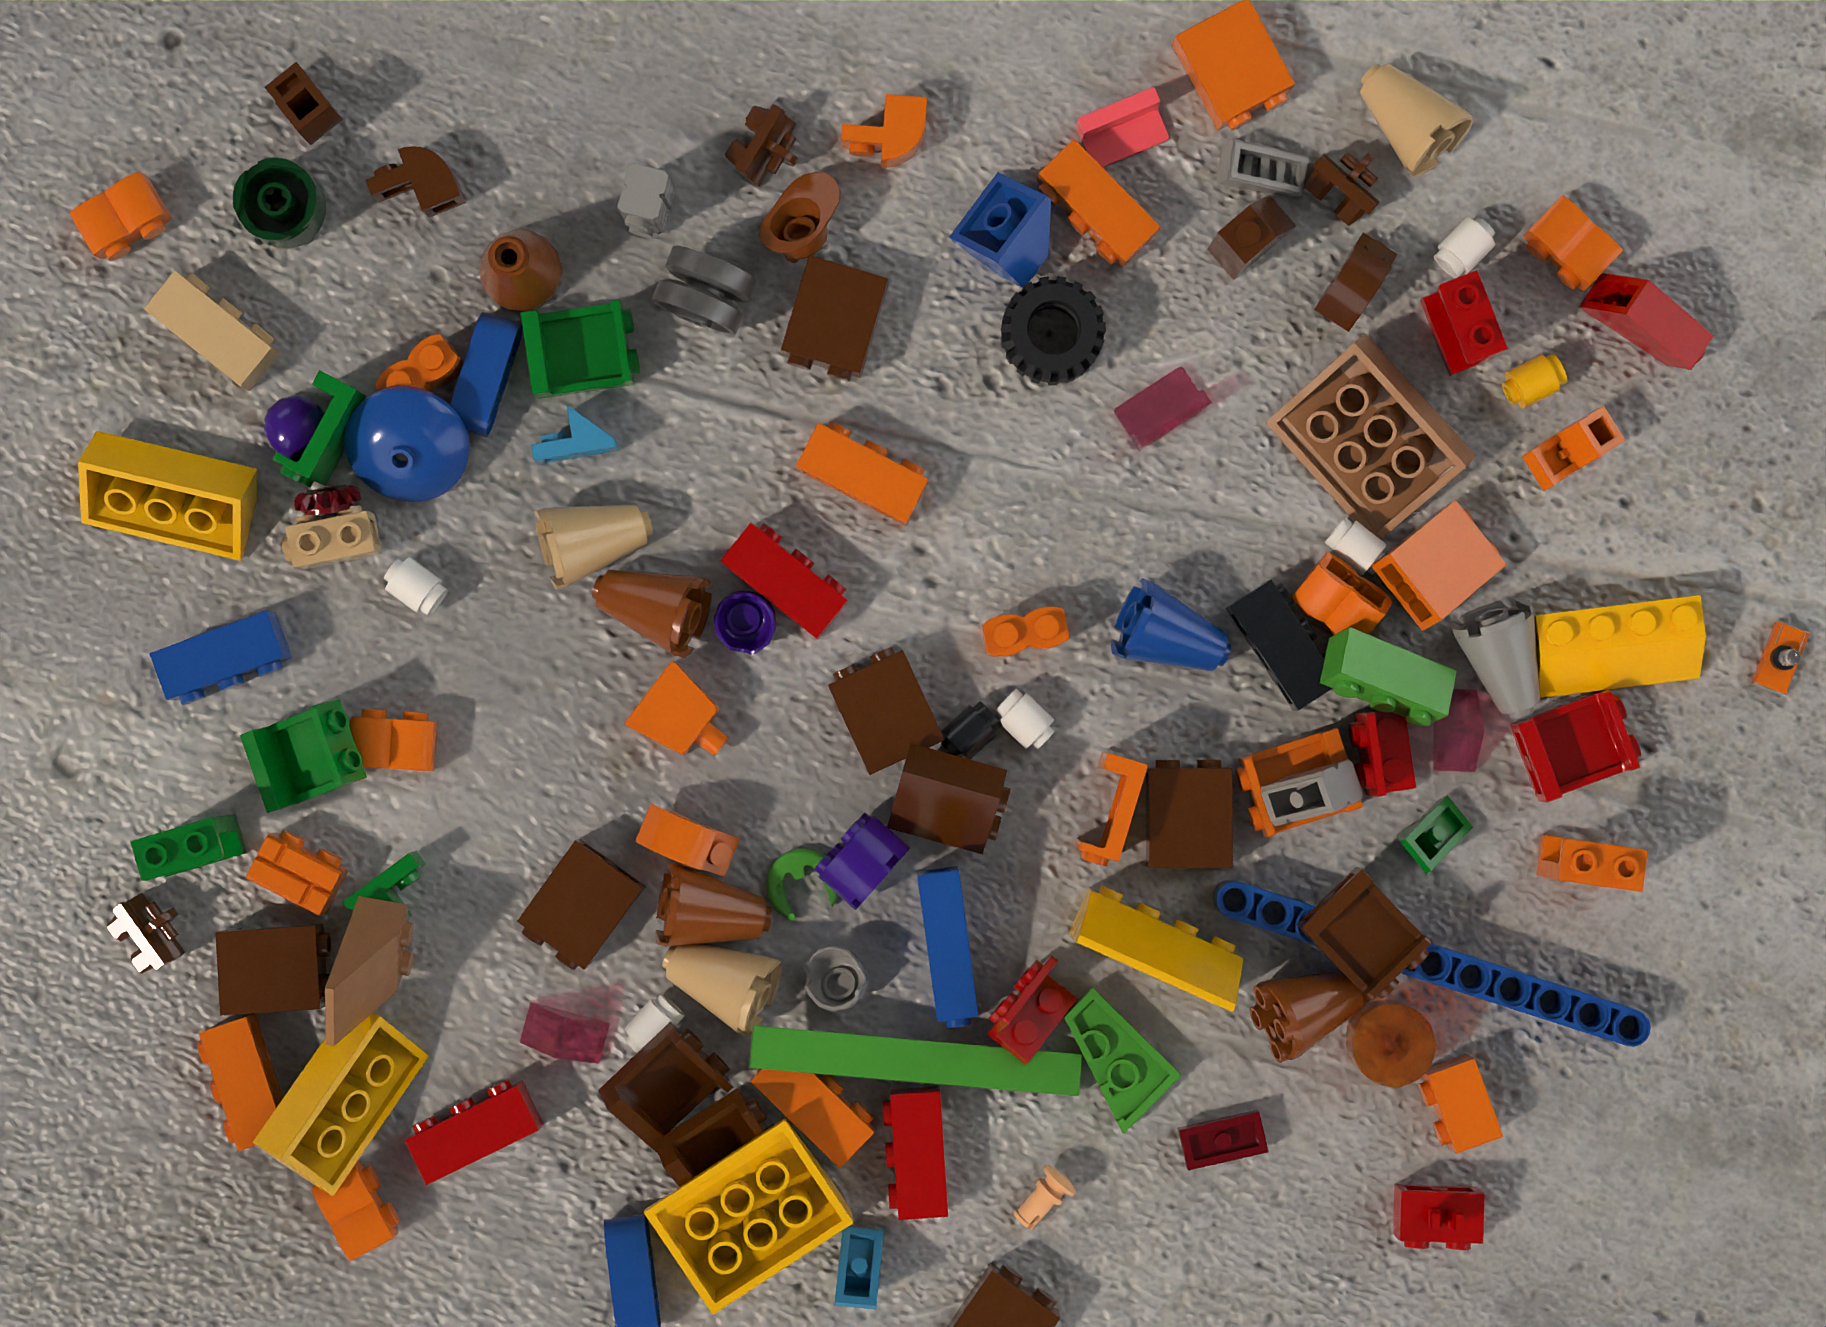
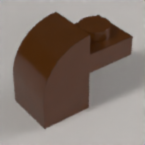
(303, 103)
(425, 174)
(1356, 282)

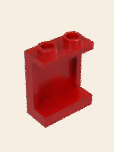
(1463, 323)
(1576, 744)

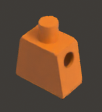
(678, 714)

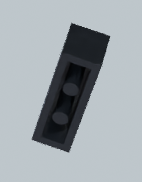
(1281, 642)

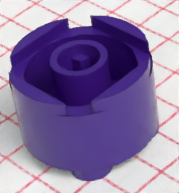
(863, 862)

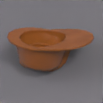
(801, 217)

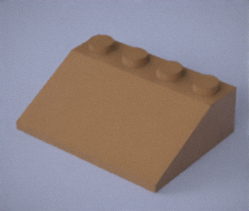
(1370, 438)

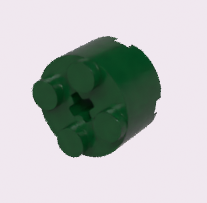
(269, 183)

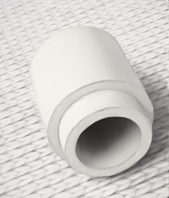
(1465, 246)
(1355, 546)
(415, 586)
(1025, 719)
(651, 1021)

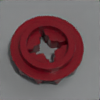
(327, 499)

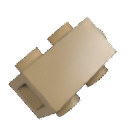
(331, 540)

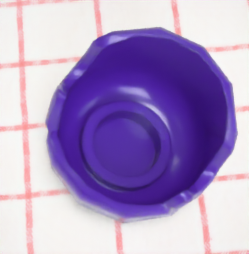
(292, 424)
(745, 622)

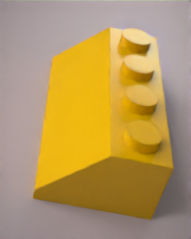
(167, 495)
(1620, 646)
(341, 1102)

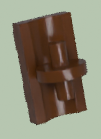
(767, 148)
(1330, 174)
(149, 930)

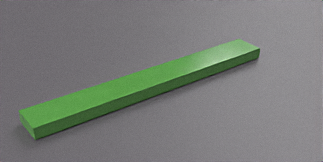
(913, 1061)

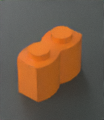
(121, 216)
(1571, 244)
(428, 366)
(1341, 597)
(1037, 630)
(395, 742)
(358, 1213)

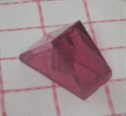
(1460, 734)
(564, 1034)

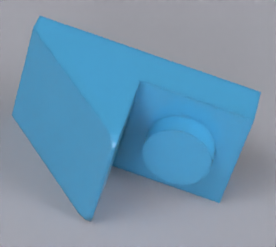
(585, 441)
(859, 1267)

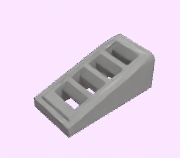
(1243, 180)

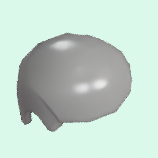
(835, 978)

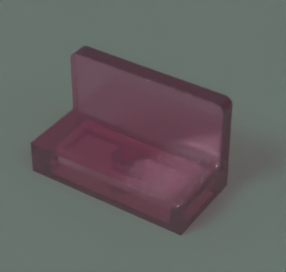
(1161, 408)

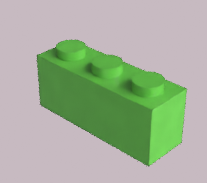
(1388, 677)

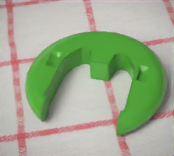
(793, 863)

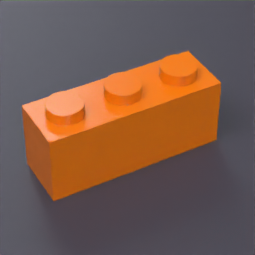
(1097, 204)
(863, 472)
(241, 1076)
(818, 1110)

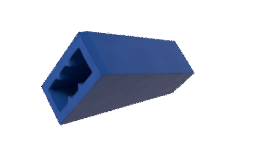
(947, 946)

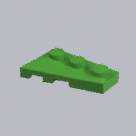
(1120, 1058)

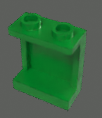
(579, 349)
(328, 439)
(303, 756)
(188, 847)

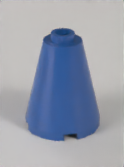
(1167, 632)

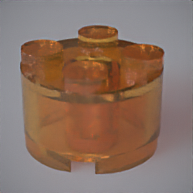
(1414, 1043)

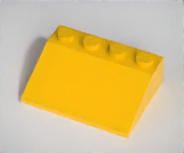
(1159, 948)
(749, 1215)

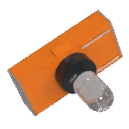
(1780, 658)

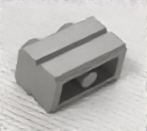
(646, 200)
(1312, 793)

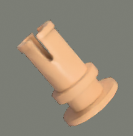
(1044, 1197)

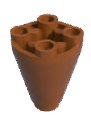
(530, 279)
(1303, 1010)

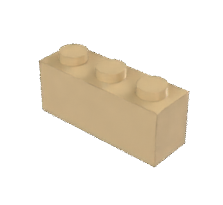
(213, 329)

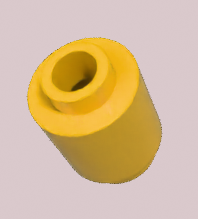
(1534, 380)

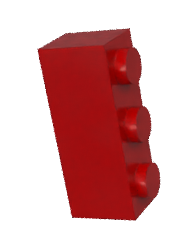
(785, 579)
(473, 1130)
(916, 1153)

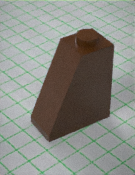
(1250, 235)

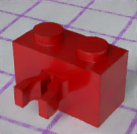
(1438, 1215)

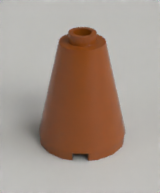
(656, 606)
(707, 910)

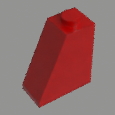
(1647, 319)

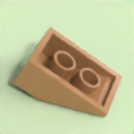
(367, 964)

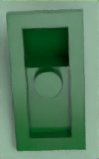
(1435, 834)
(400, 874)

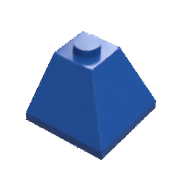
(1007, 229)

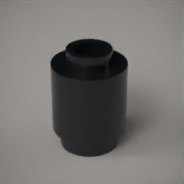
(970, 731)

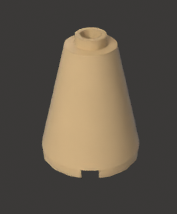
(1413, 117)
(588, 538)
(725, 981)

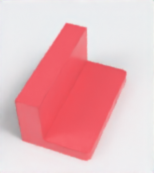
(1123, 128)

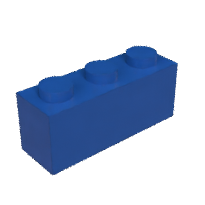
(221, 657)

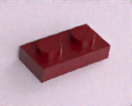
(1223, 1140)

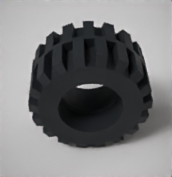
(1052, 295)

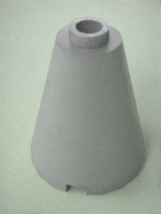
(1503, 654)

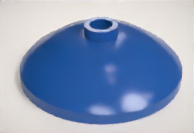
(410, 424)

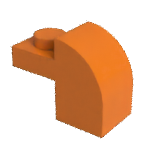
(898, 137)
(1573, 448)
(687, 840)

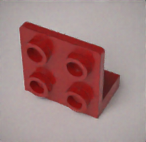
(1383, 752)
(1028, 1018)

